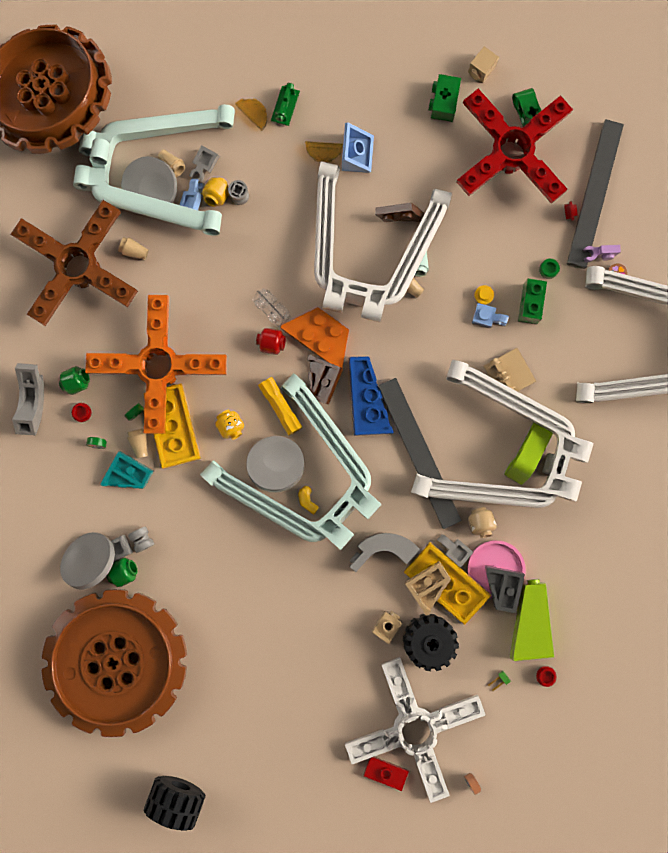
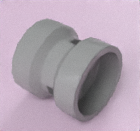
(240, 196)
(142, 544)

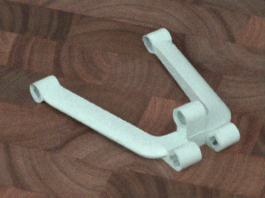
(101, 148)
(331, 524)

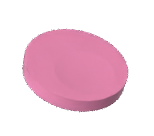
(494, 554)

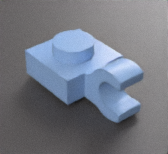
(192, 197)
(486, 315)

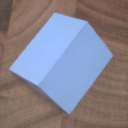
(357, 149)

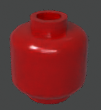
(271, 341)

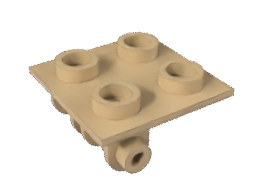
(510, 370)

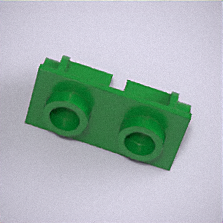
(285, 104)

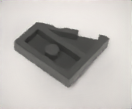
(505, 587)

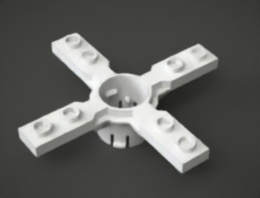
(392, 738)

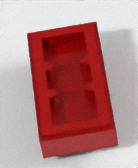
(386, 773)

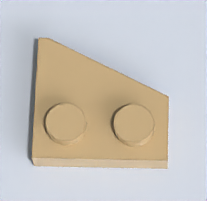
(428, 586)

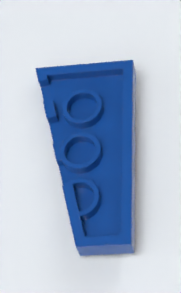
(367, 404)

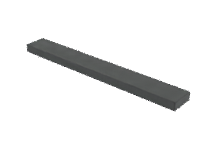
(595, 193)
(417, 447)

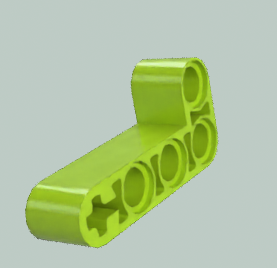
(529, 454)

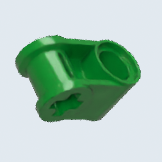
(526, 105)

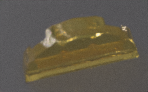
(254, 111)
(323, 151)

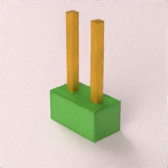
(504, 677)

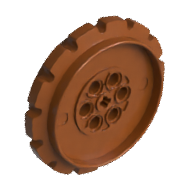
(51, 88)
(83, 692)

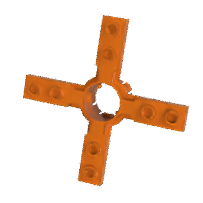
(136, 364)

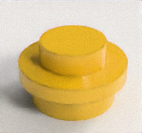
(484, 294)

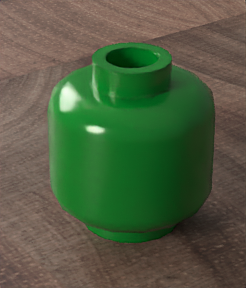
(74, 380)
(122, 572)

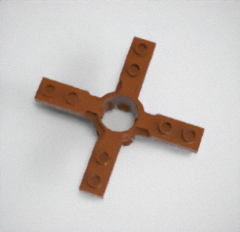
(61, 255)

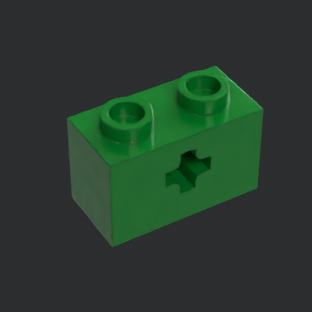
(446, 87)
(532, 301)

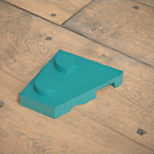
(126, 473)

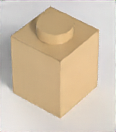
(483, 64)

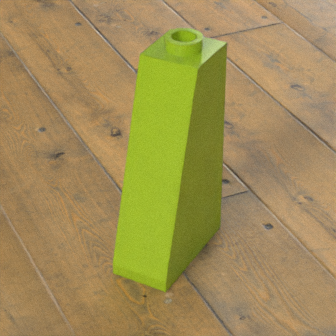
(532, 626)

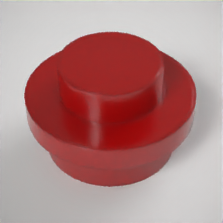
(570, 211)
(81, 412)
(546, 676)

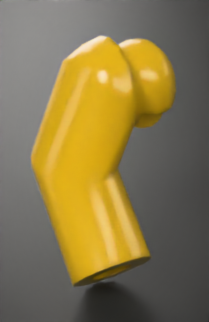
(305, 501)

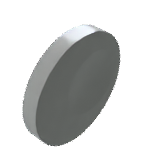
(150, 178)
(275, 464)
(87, 561)

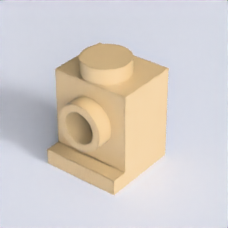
(379, 629)

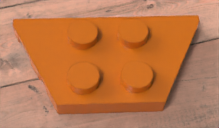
(320, 335)

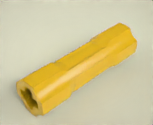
(275, 398)

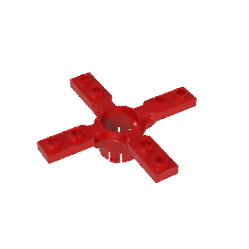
(495, 125)

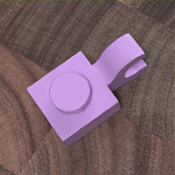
(606, 252)

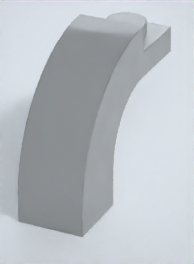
(31, 399)
(384, 542)

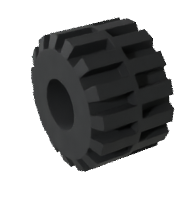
(424, 630)
(174, 803)

